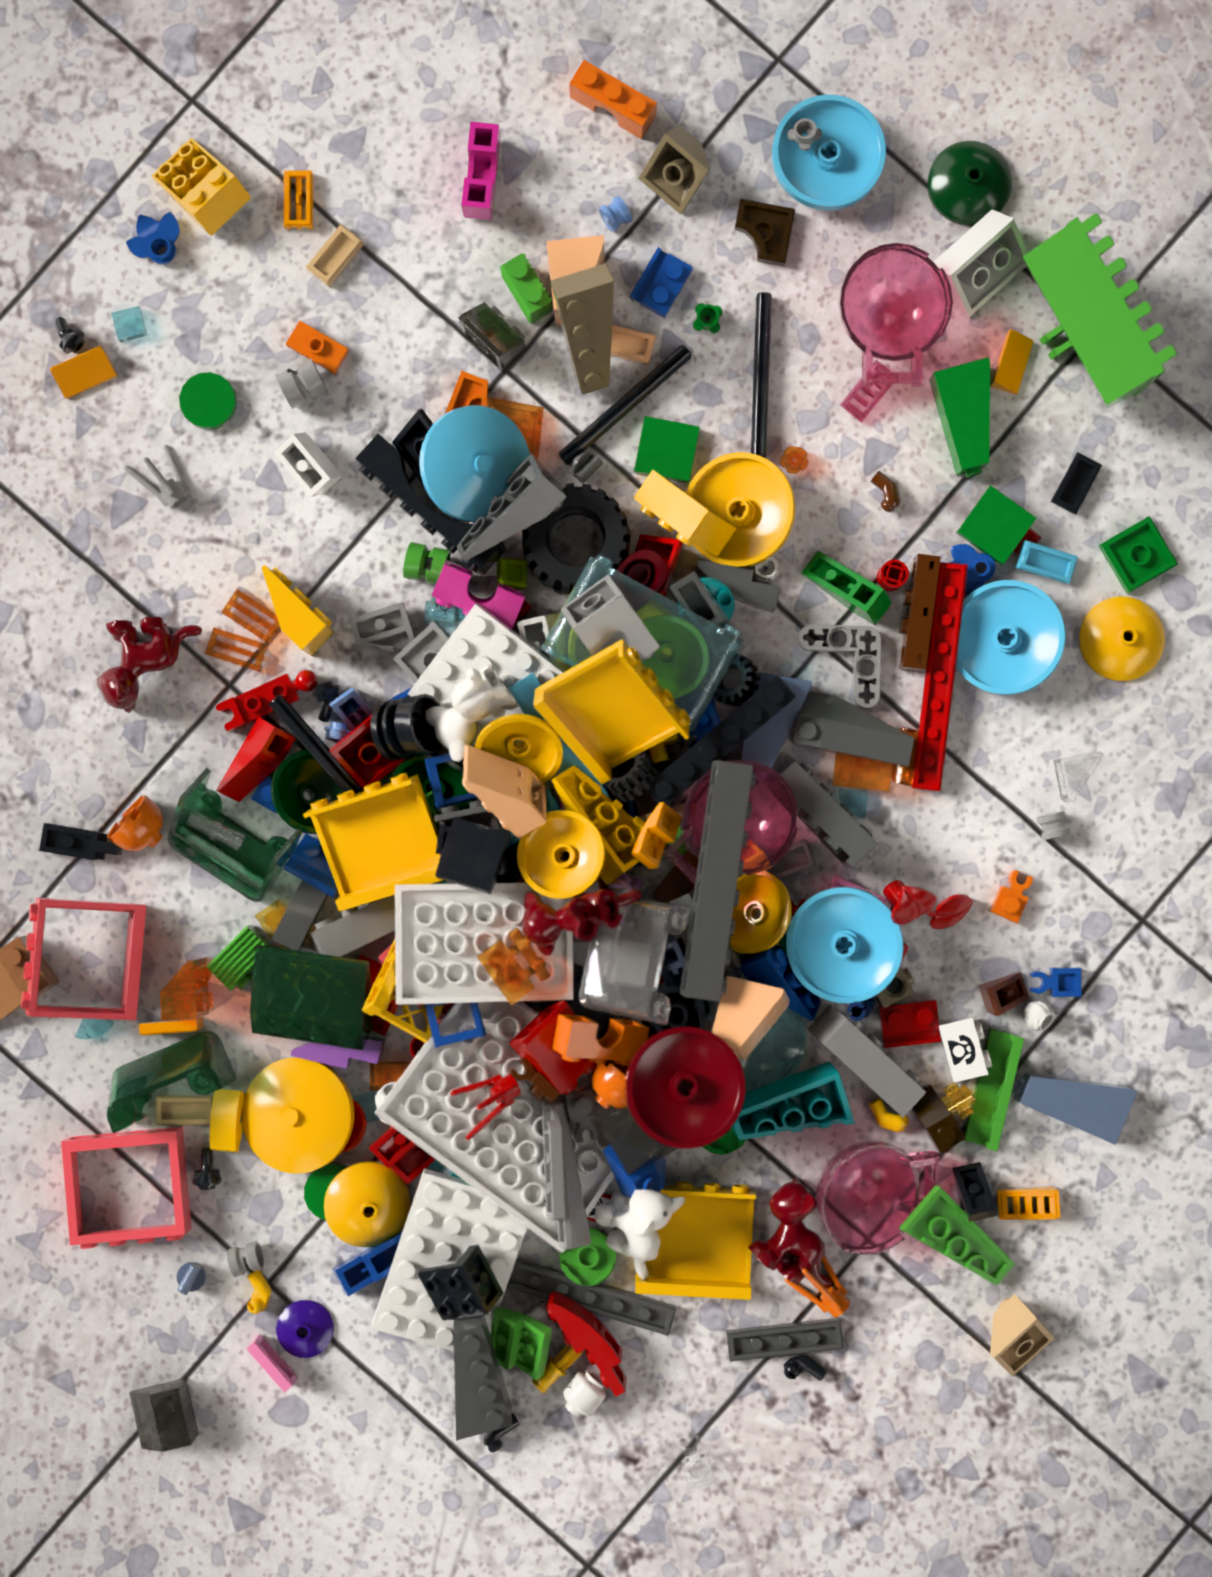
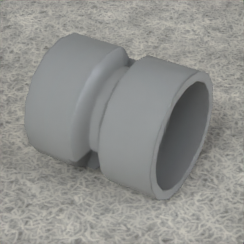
(301, 383)

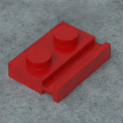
(909, 1024)

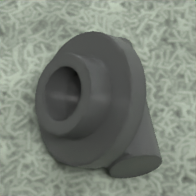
(585, 466)

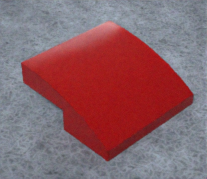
(401, 1155)

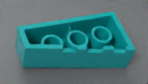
(795, 1103)

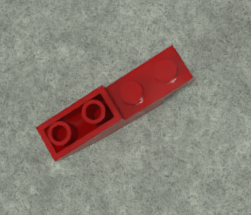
(587, 1332)

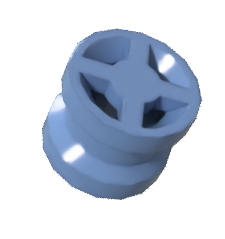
(615, 214)

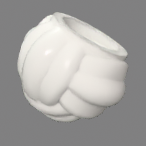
(1038, 1015)

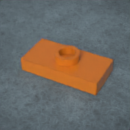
(317, 346)

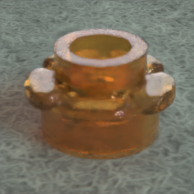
(794, 452)

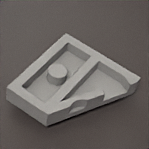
(383, 629)

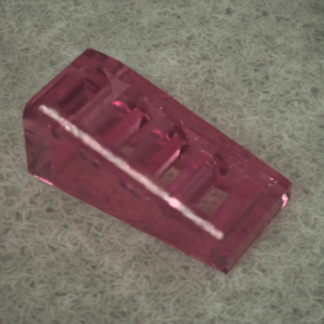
(878, 367)

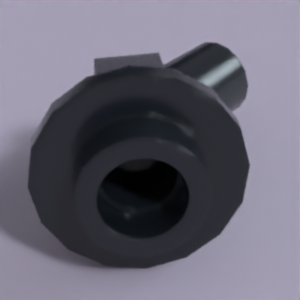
(71, 338)
(326, 693)
(207, 1177)

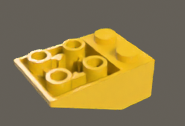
(201, 186)
(304, 626)

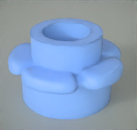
(336, 731)

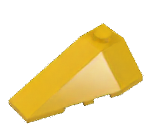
(615, 825)

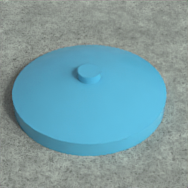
(838, 165)
(470, 459)
(1010, 637)
(844, 945)

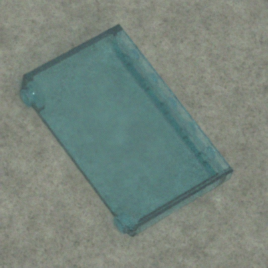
(691, 650)

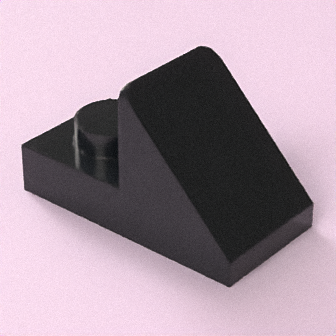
(974, 1192)

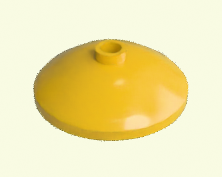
(1103, 640)
(540, 745)
(541, 853)
(764, 893)
(361, 1187)

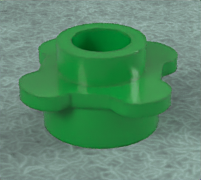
(713, 312)

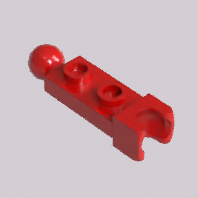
(256, 701)

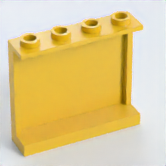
(610, 709)
(377, 839)
(704, 1244)

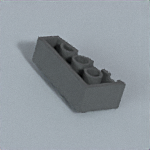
(827, 818)
(479, 1385)

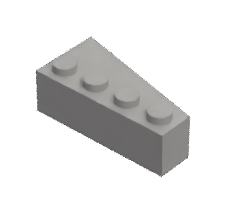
(867, 1061)

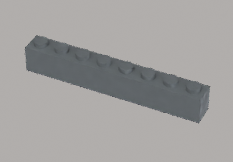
(717, 880)

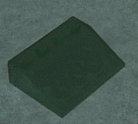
(310, 997)

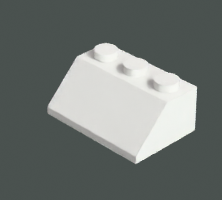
(983, 261)

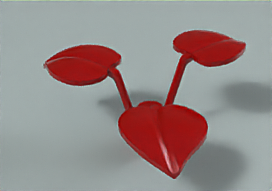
(911, 902)

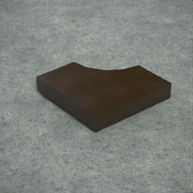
(768, 228)

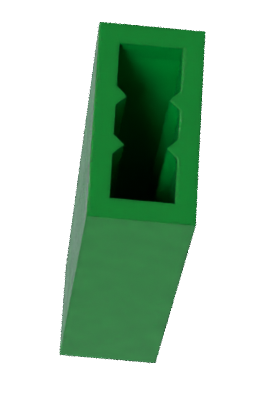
(964, 412)

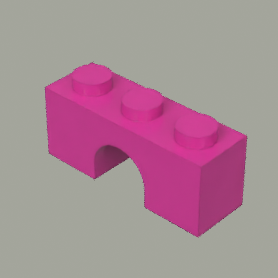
(482, 171)
(453, 590)

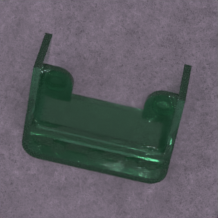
(247, 871)

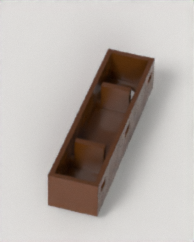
(919, 614)

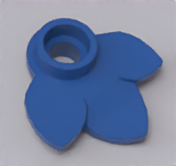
(153, 236)
(967, 555)

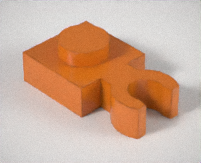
(1009, 901)

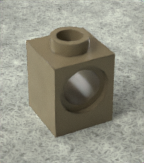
(906, 980)

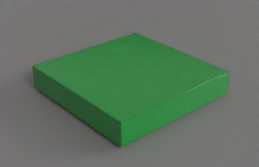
(667, 449)
(996, 525)
(1138, 554)

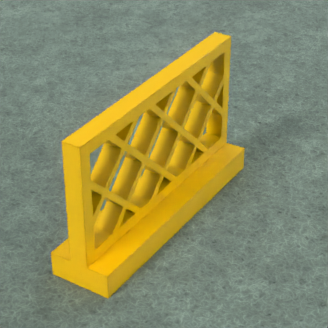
(382, 994)

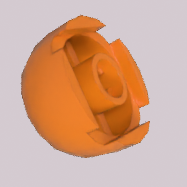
(139, 826)
(609, 1084)

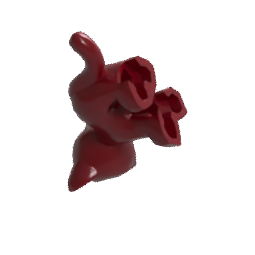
(121, 683)
(582, 916)
(791, 1206)

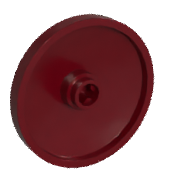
(685, 1087)

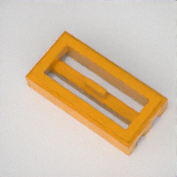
(298, 223)

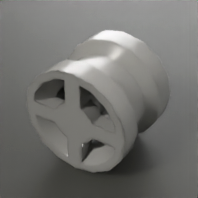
(1053, 825)

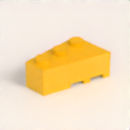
(684, 514)

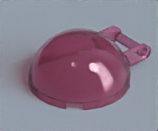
(895, 309)
(769, 828)
(870, 1194)

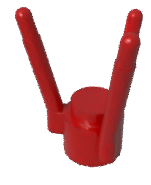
(503, 1091)

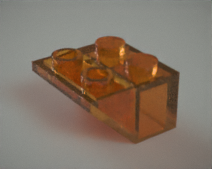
(187, 992)

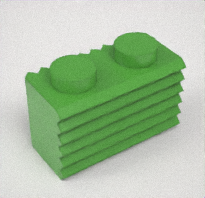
(526, 288)
(236, 960)

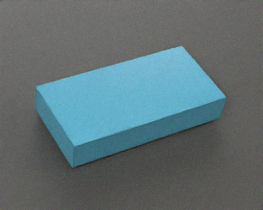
(1046, 562)

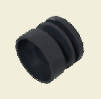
(402, 730)

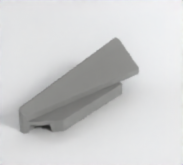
(562, 1181)

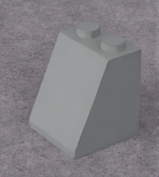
(605, 617)

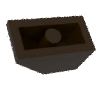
(937, 1121)

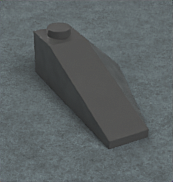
(527, 500)
(844, 729)

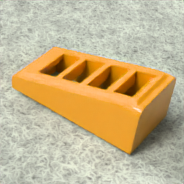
(1029, 1214)

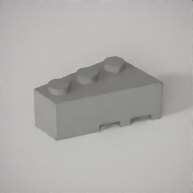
(354, 929)

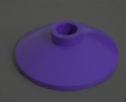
(310, 1316)

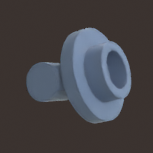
(190, 1277)

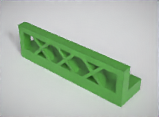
(994, 1090)

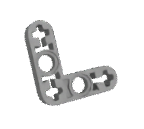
(853, 646)

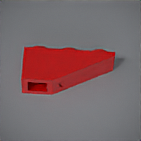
(256, 759)

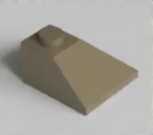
(676, 168)

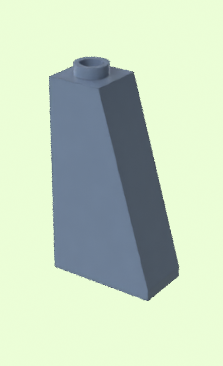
(768, 740)
(1080, 1103)

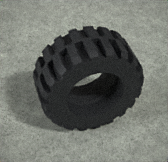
(581, 502)

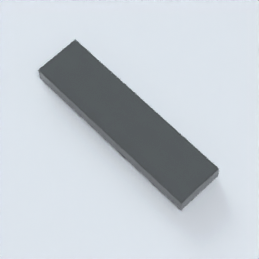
(784, 1339)

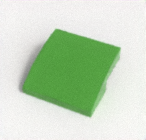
(520, 1341)

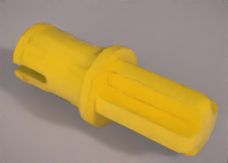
(556, 1367)

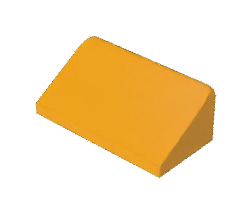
(1012, 362)
(83, 372)

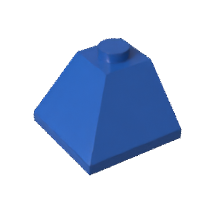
(649, 1177)

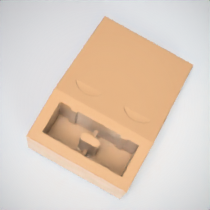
(505, 790)

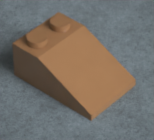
(12, 976)

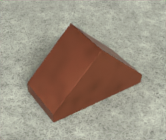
(1003, 993)

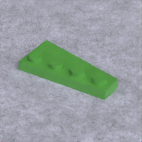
(946, 1228)

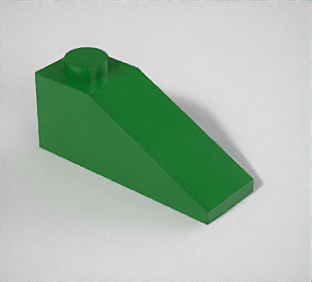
(848, 587)

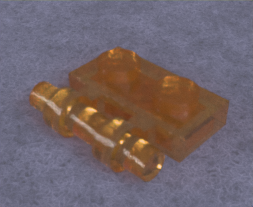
(506, 971)

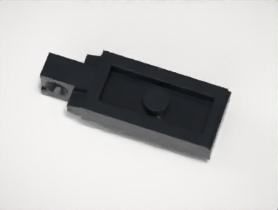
(76, 842)

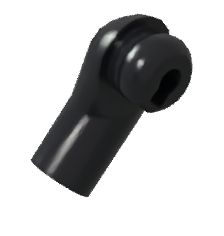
(803, 1364)
(492, 1438)

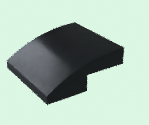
(472, 855)

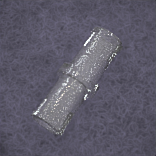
(216, 829)

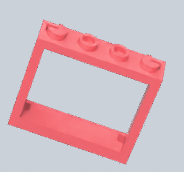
(132, 962)
(171, 1135)

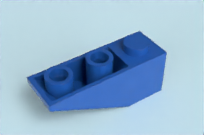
(774, 970)

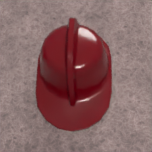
(646, 568)

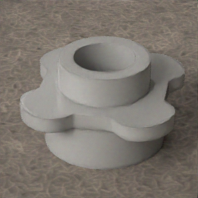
(804, 126)

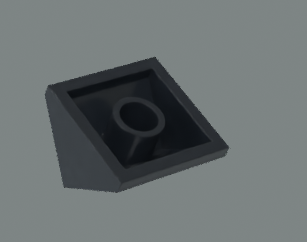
(411, 438)

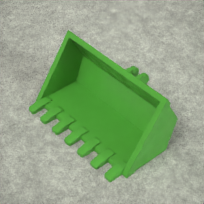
(1095, 312)

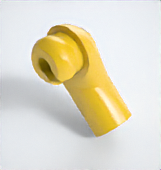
(887, 1120)
(261, 1293)

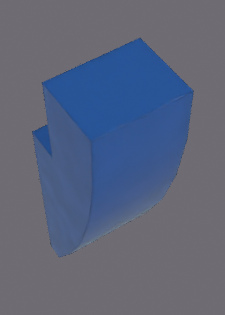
(367, 1266)

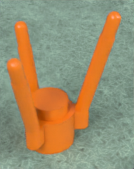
(832, 1298)

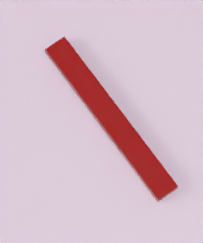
(940, 677)

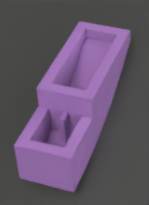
(341, 1056)

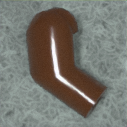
(890, 491)

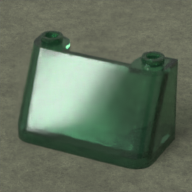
(197, 1059)

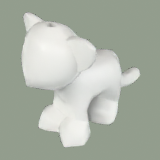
(471, 701)
(636, 1224)

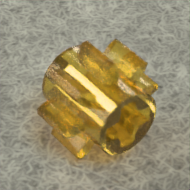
(958, 1100)

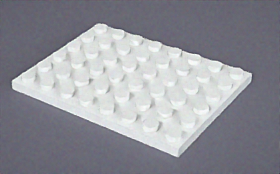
(508, 1153)

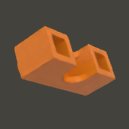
(597, 88)
(577, 1039)

